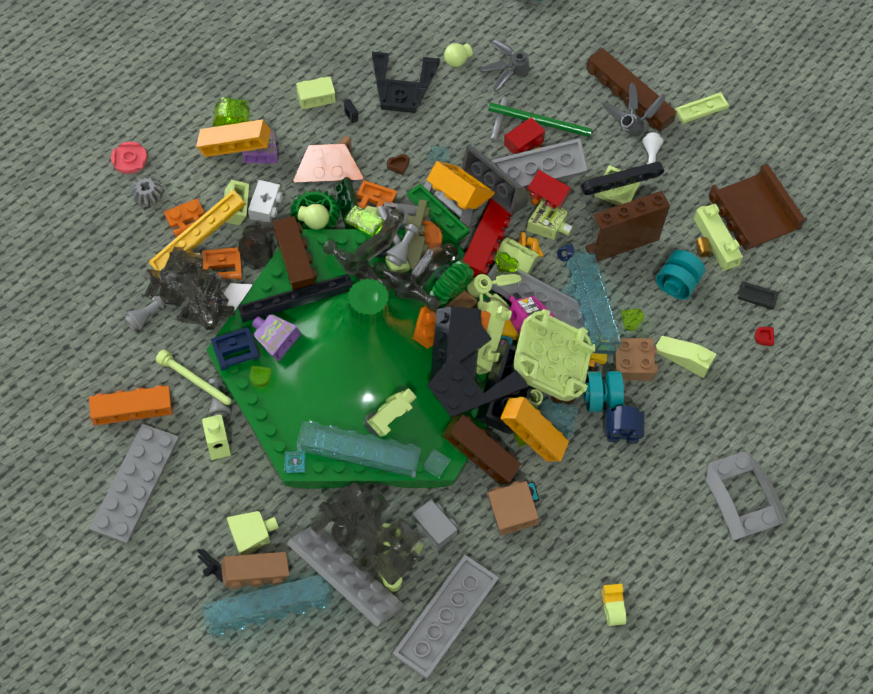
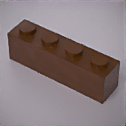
(293, 252)
(481, 449)

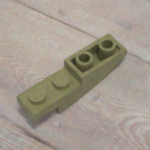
(418, 244)

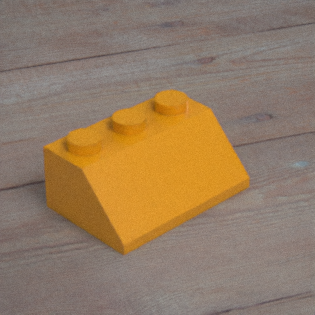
(459, 185)

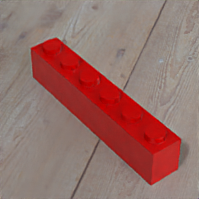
(486, 238)

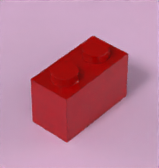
(524, 137)
(549, 189)

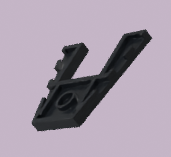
(399, 94)
(458, 390)

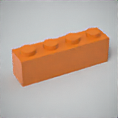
(130, 405)

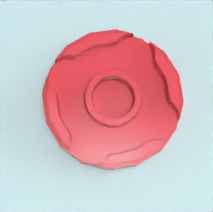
(130, 162)

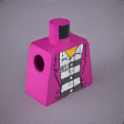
(522, 308)

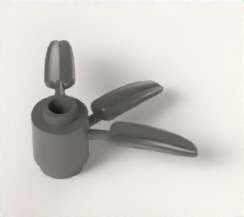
(519, 65)
(630, 122)

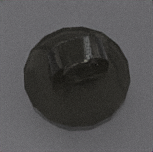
(256, 250)

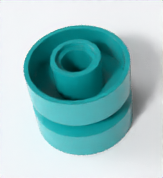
(680, 274)
(598, 391)

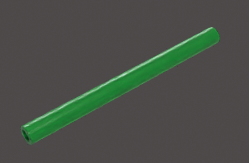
(542, 120)

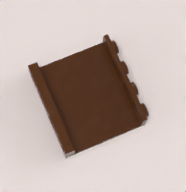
(757, 209)
(629, 226)

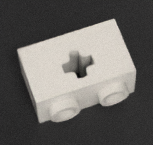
(265, 201)

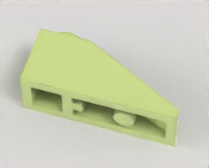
(686, 354)

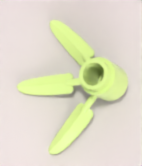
(482, 285)

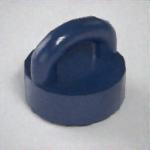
(569, 250)

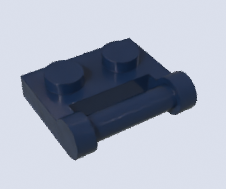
(234, 343)

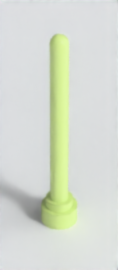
(165, 358)

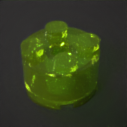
(230, 111)

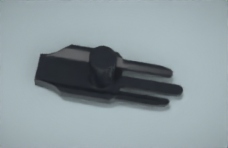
(212, 564)

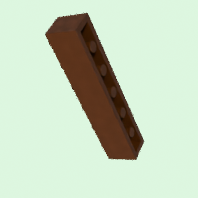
(618, 79)

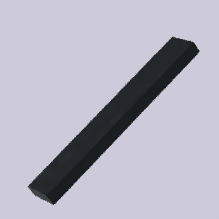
(295, 298)

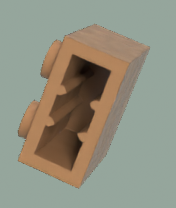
(636, 359)
(513, 507)

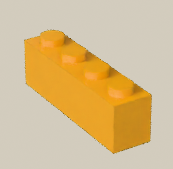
(233, 138)
(534, 429)

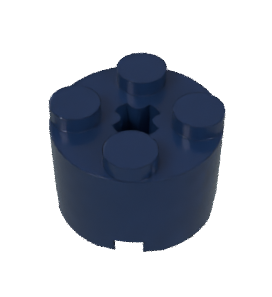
(624, 424)

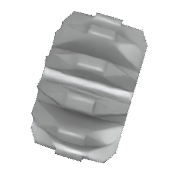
(146, 191)

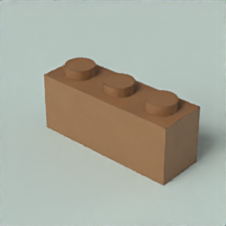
(255, 570)

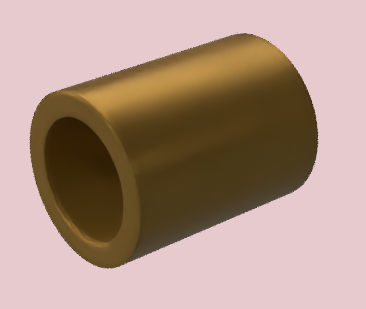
(703, 247)

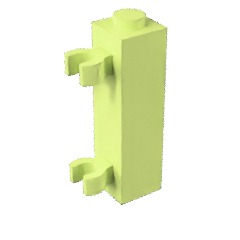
(720, 241)
(487, 353)

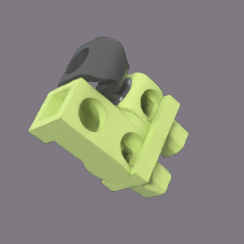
(395, 407)

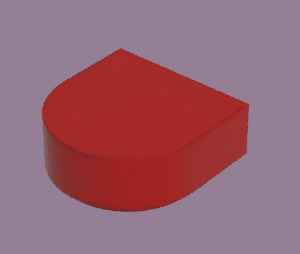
(764, 336)

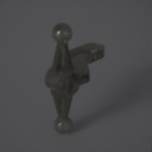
(368, 250)
(410, 285)

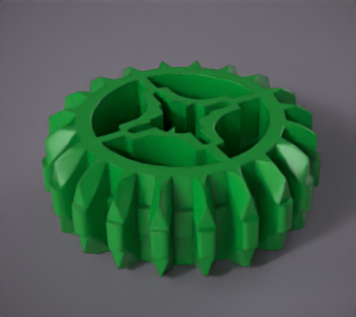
(316, 198)
(452, 282)

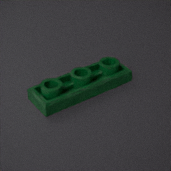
(346, 199)

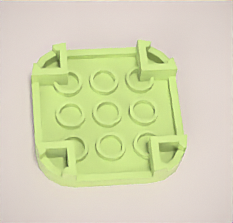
(553, 356)

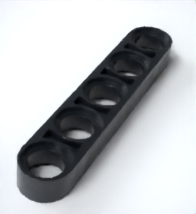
(622, 178)

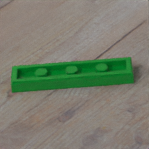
(439, 214)

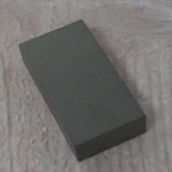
(758, 295)

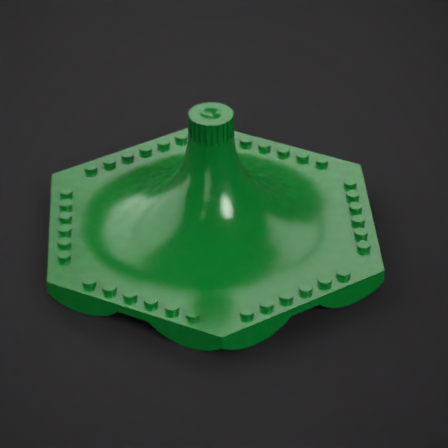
(340, 369)

